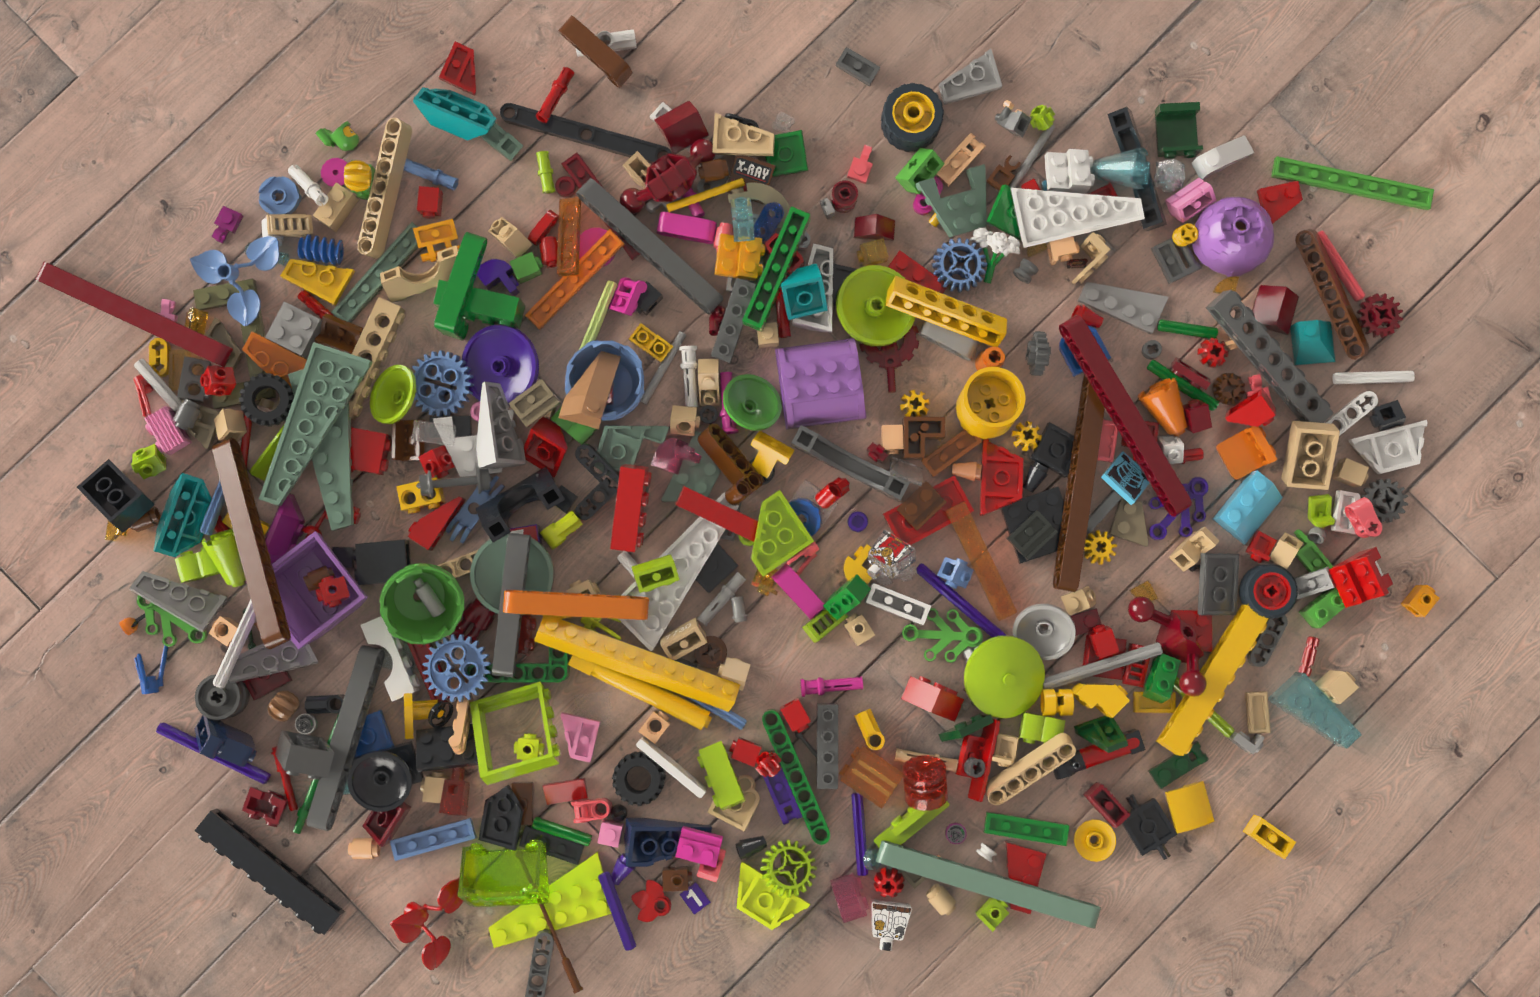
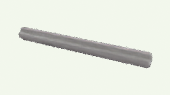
(1102, 666)

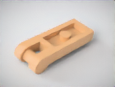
(960, 160)
(461, 726)

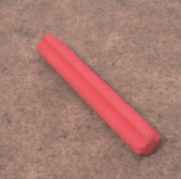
(1341, 269)

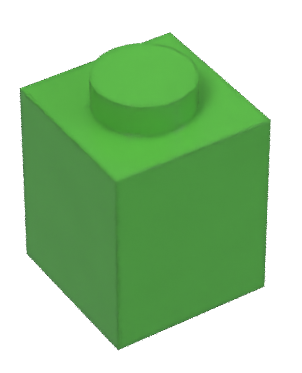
(526, 267)

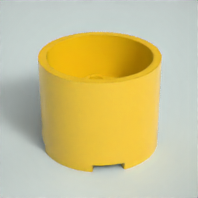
(1001, 391)

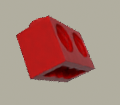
(795, 715)

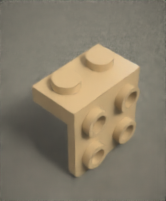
(1097, 250)

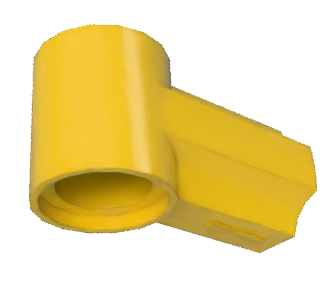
(869, 727)

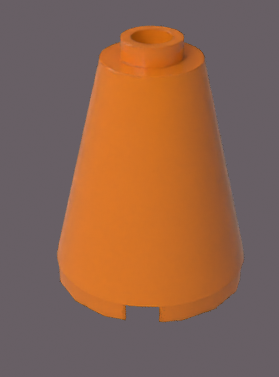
(1165, 406)

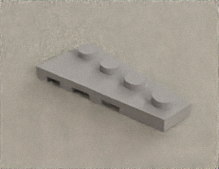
(1129, 306)
(264, 661)

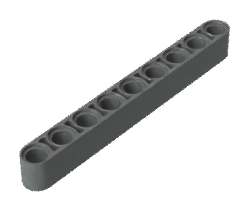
(649, 246)
(346, 737)

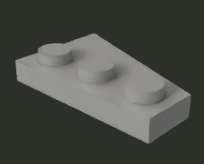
(973, 80)

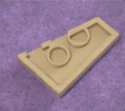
(740, 139)

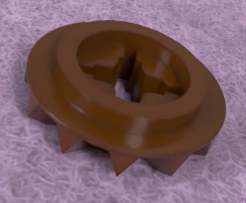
(1224, 396)
(719, 657)

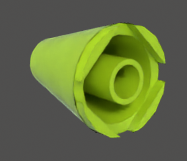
(225, 556)

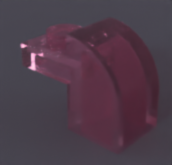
(671, 455)

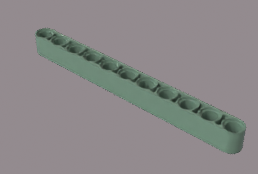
(988, 884)

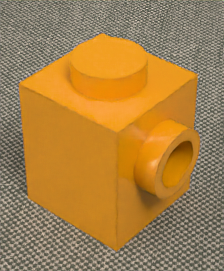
(1420, 600)

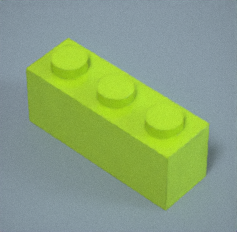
(721, 776)

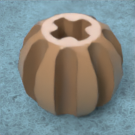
(283, 706)

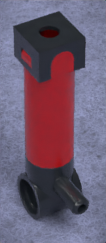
(1093, 755)

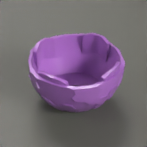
(1227, 248)

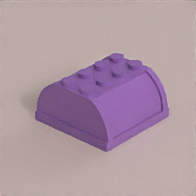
(820, 383)
(304, 613)

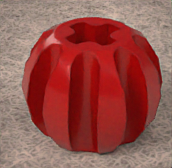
(1212, 359)
(896, 882)

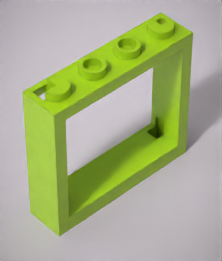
(504, 700)

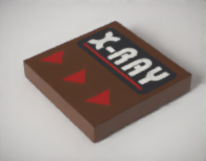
(751, 171)

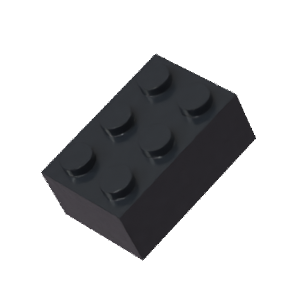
(115, 496)

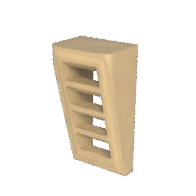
(299, 219)

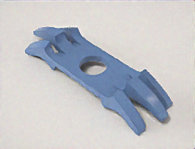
(468, 519)

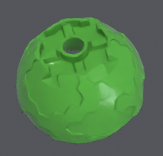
(409, 617)

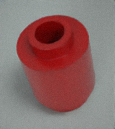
(548, 251)

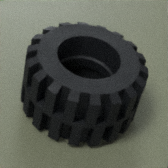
(249, 394)
(630, 794)

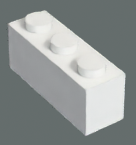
(897, 604)

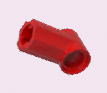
(832, 492)

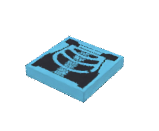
(1126, 478)

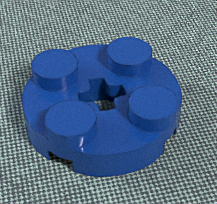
(810, 511)

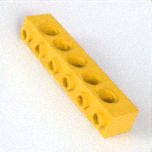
(946, 312)

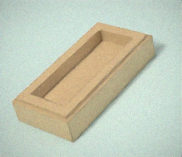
(1257, 712)

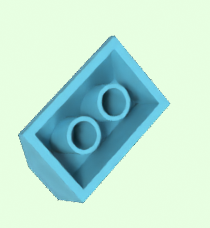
(1248, 506)

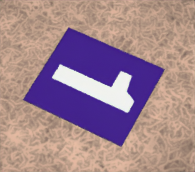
(695, 898)

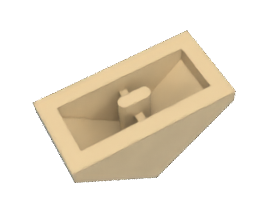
(637, 168)

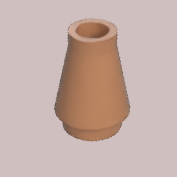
(967, 470)

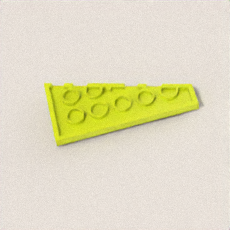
(572, 900)

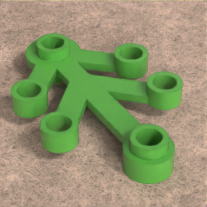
(166, 619)
(946, 635)

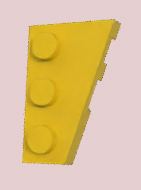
(320, 280)

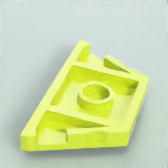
(762, 904)

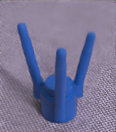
(150, 684)

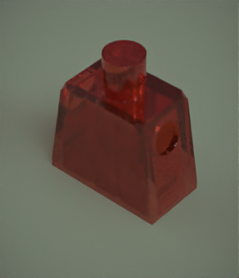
(456, 803)

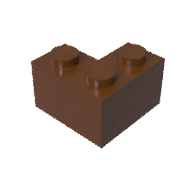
(918, 430)

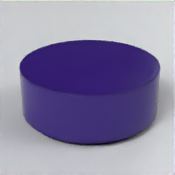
(857, 521)

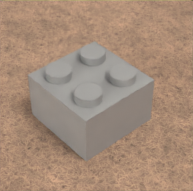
(294, 329)

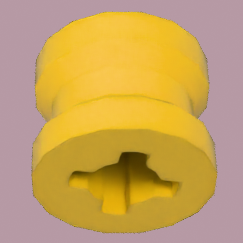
(1190, 235)

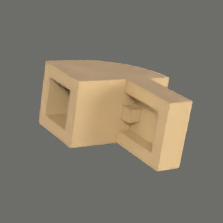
(1190, 549)

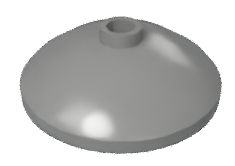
(1048, 641)

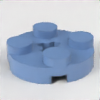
(279, 185)

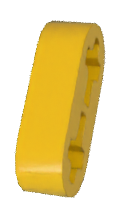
(159, 357)

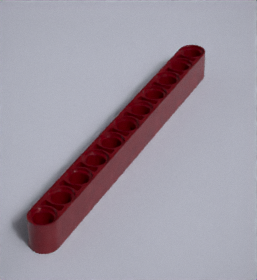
(134, 314)
(1125, 415)

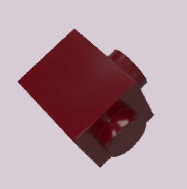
(1197, 416)

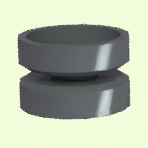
(213, 706)

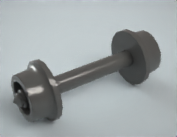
(427, 485)

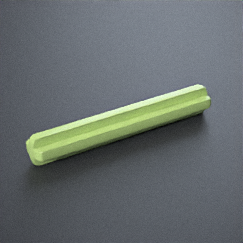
(600, 313)

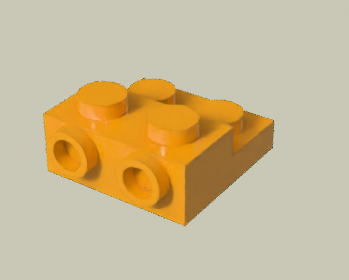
(739, 258)

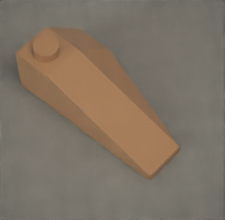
(590, 394)

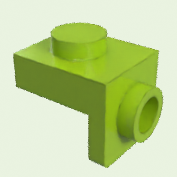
(1320, 510)

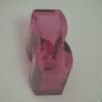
(849, 898)

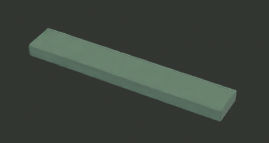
(370, 283)

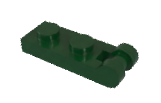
(1177, 766)

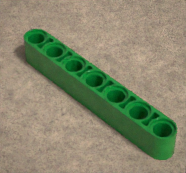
(798, 786)

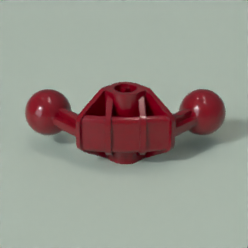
(668, 177)
(1176, 640)

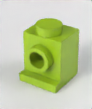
(986, 909)

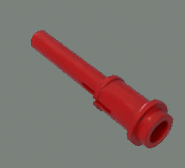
(286, 783)

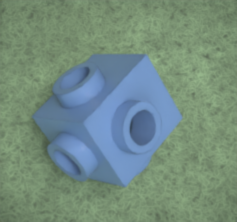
(955, 572)

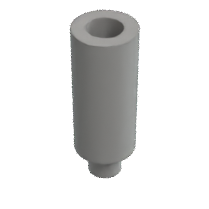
(429, 597)

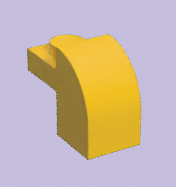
(853, 567)

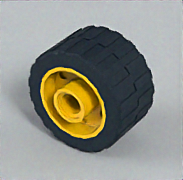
(912, 117)

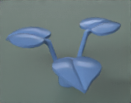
(213, 268)

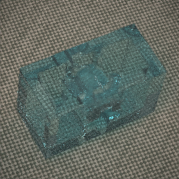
(742, 219)

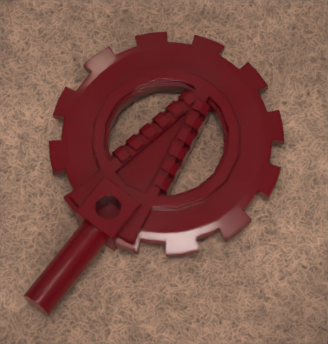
(891, 357)

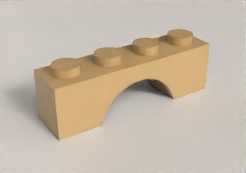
(401, 284)

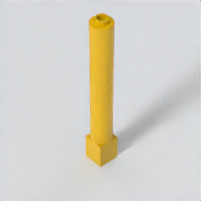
(646, 692)

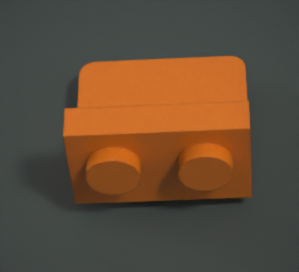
(1246, 452)

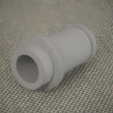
(738, 609)

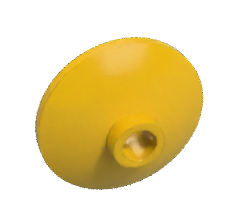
(1102, 847)

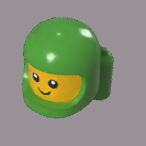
(343, 137)

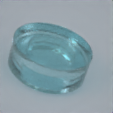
(870, 859)

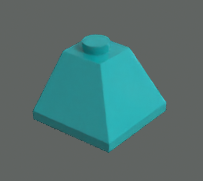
(804, 292)
(1312, 342)

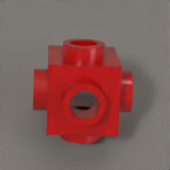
(218, 380)
(437, 461)
(338, 585)

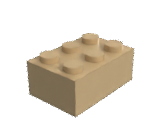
(1310, 455)

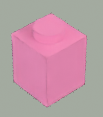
(610, 833)

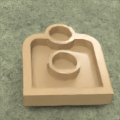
(741, 814)

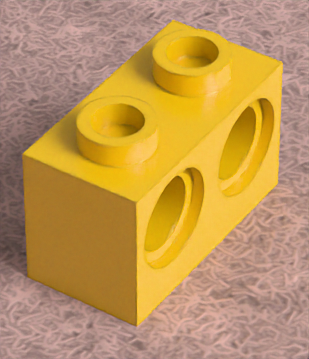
(421, 501)

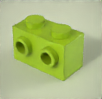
(655, 573)

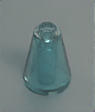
(1123, 168)

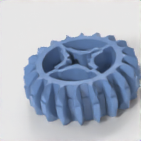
(954, 258)

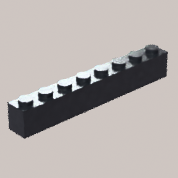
(269, 871)

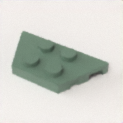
(692, 475)

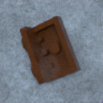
(338, 334)
(402, 445)

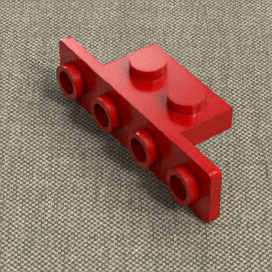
(980, 748)

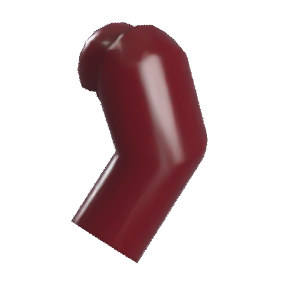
(715, 320)

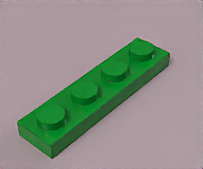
(1026, 828)

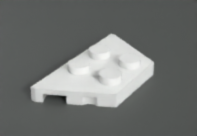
(1392, 448)

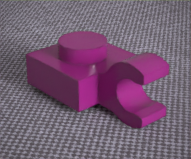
(227, 221)

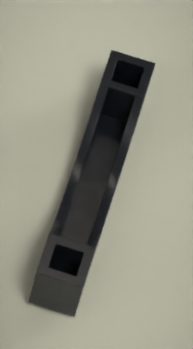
(1128, 139)

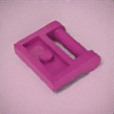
(627, 302)

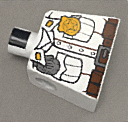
(889, 921)

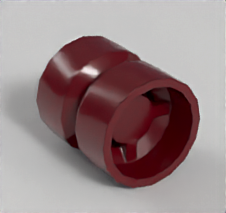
(844, 196)

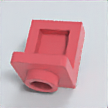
(712, 873)

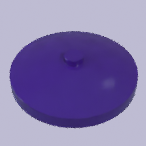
(502, 357)

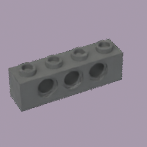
(732, 320)
(827, 746)

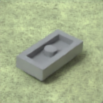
(1314, 582)

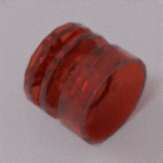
(925, 782)

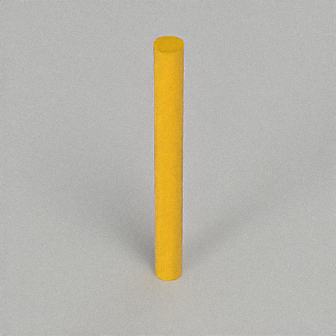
(705, 195)

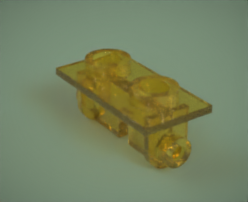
(196, 320)

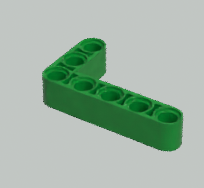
(459, 287)
(528, 670)

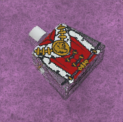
(889, 556)

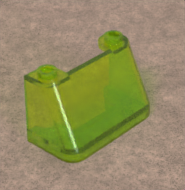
(504, 876)

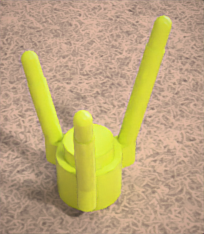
(591, 623)

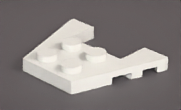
(464, 451)

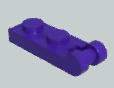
(782, 796)

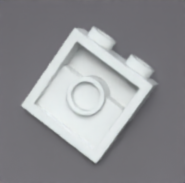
(1069, 171)

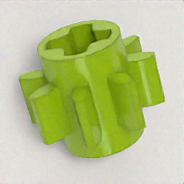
(1042, 117)

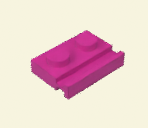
(699, 846)

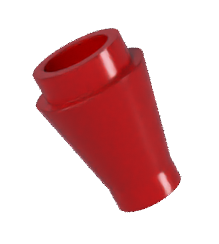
(1089, 316)

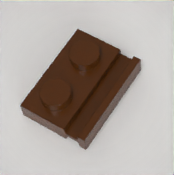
(921, 505)

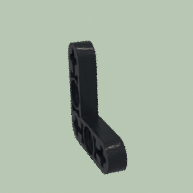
(603, 486)

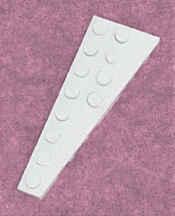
(689, 555)

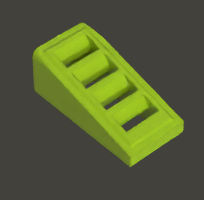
(814, 636)

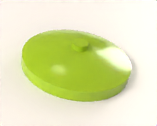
(863, 308)
(1004, 676)

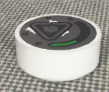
(306, 723)

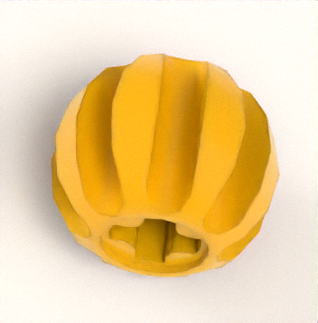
(357, 175)
(920, 401)
(1033, 436)

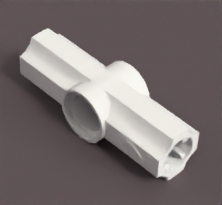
(618, 40)

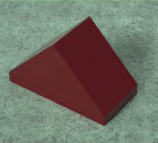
(874, 227)

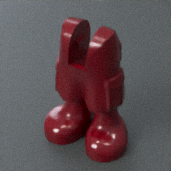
(475, 614)

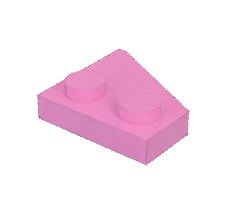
(580, 735)

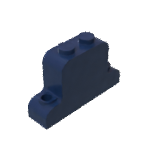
(224, 741)

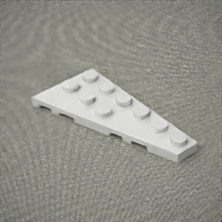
(1059, 215)

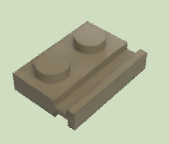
(534, 403)

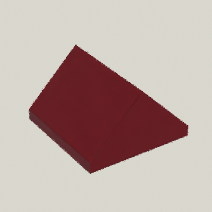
(682, 127)
(1275, 307)
(385, 824)

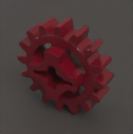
(1387, 312)

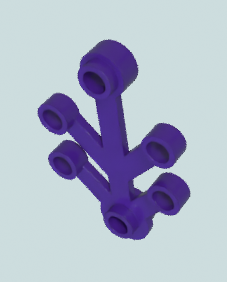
(1185, 515)

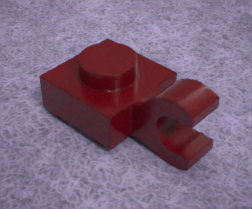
(876, 452)

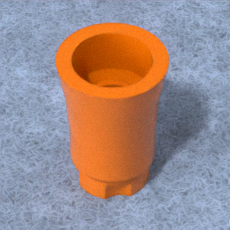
(983, 361)

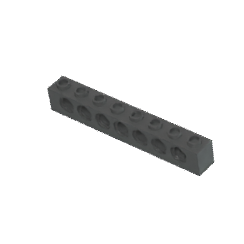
(1259, 357)

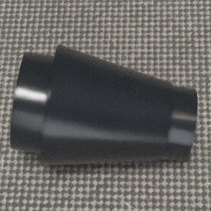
(1035, 476)
(749, 847)

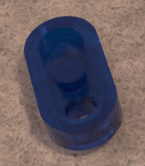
(767, 222)

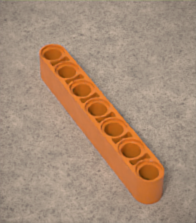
(575, 604)

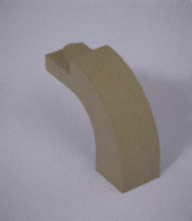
(764, 194)

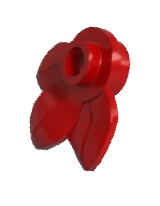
(648, 900)

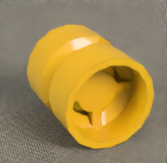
(1049, 702)

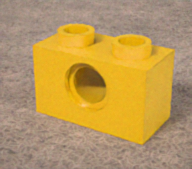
(1269, 836)

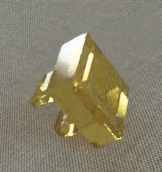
(112, 531)

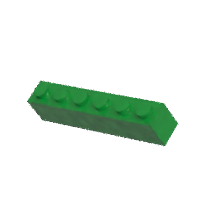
(776, 269)

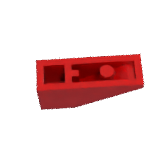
(432, 526)

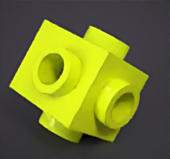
(531, 740)

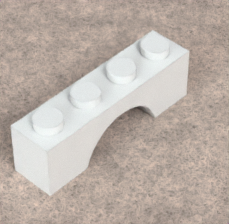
(401, 678)

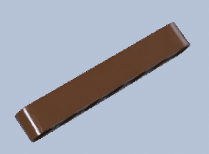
(1323, 289)

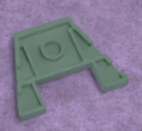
(960, 211)
(622, 444)

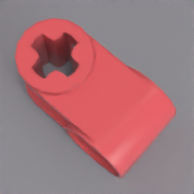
(1362, 517)
(587, 810)

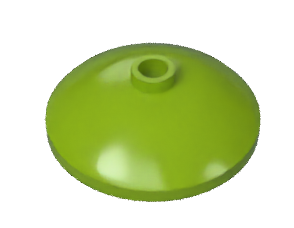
(393, 394)

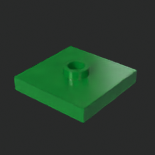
(789, 154)
(1003, 213)

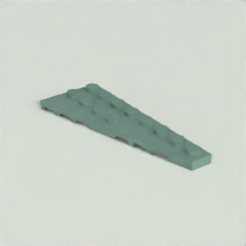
(320, 397)

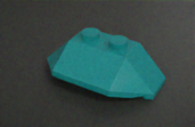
(454, 112)
(182, 516)

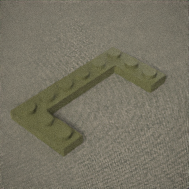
(218, 297)

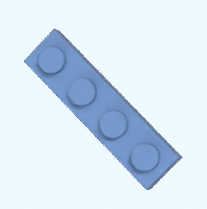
(433, 839)

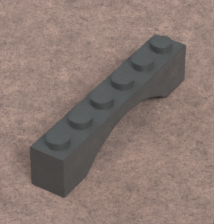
(849, 464)

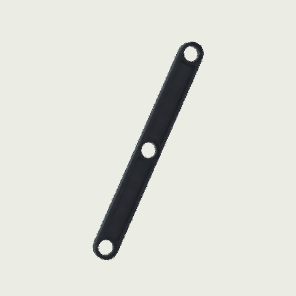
(572, 131)

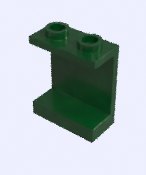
(1177, 130)

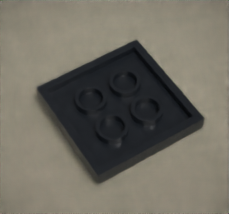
(1049, 504)

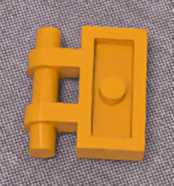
(435, 234)

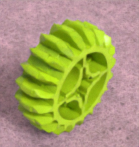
(805, 862)

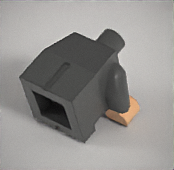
(1014, 122)

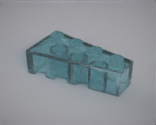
(1312, 708)

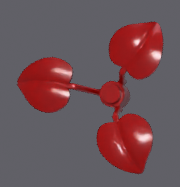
(410, 923)

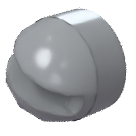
(1321, 535)

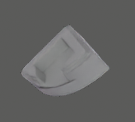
(827, 208)

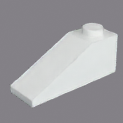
(1222, 157)

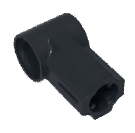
(322, 704)

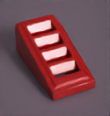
(1142, 674)

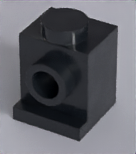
(648, 300)
(1390, 410)

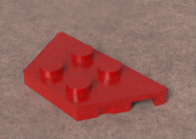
(999, 478)

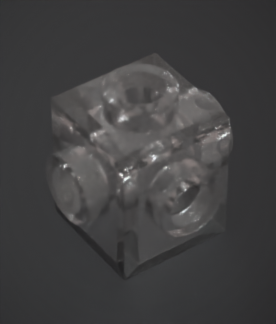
(1169, 175)

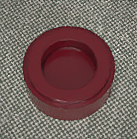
(565, 186)

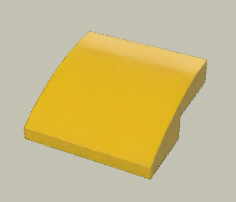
(1189, 807)

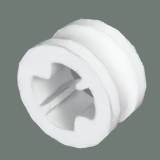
(986, 852)

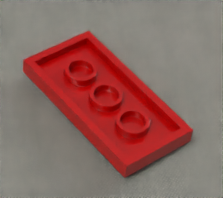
(950, 491)

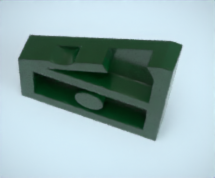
(965, 728)
(1103, 733)

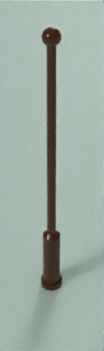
(565, 961)

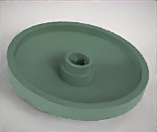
(488, 569)

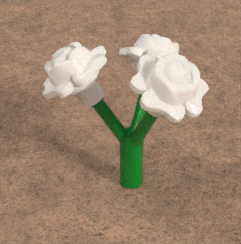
(999, 244)

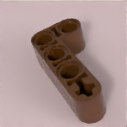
(596, 51)
(731, 462)

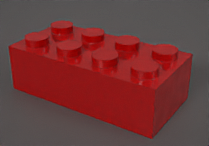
(629, 508)

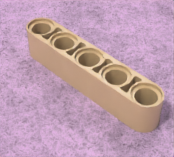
(1034, 760)

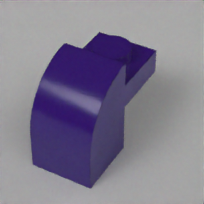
(494, 272)

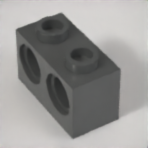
(189, 379)

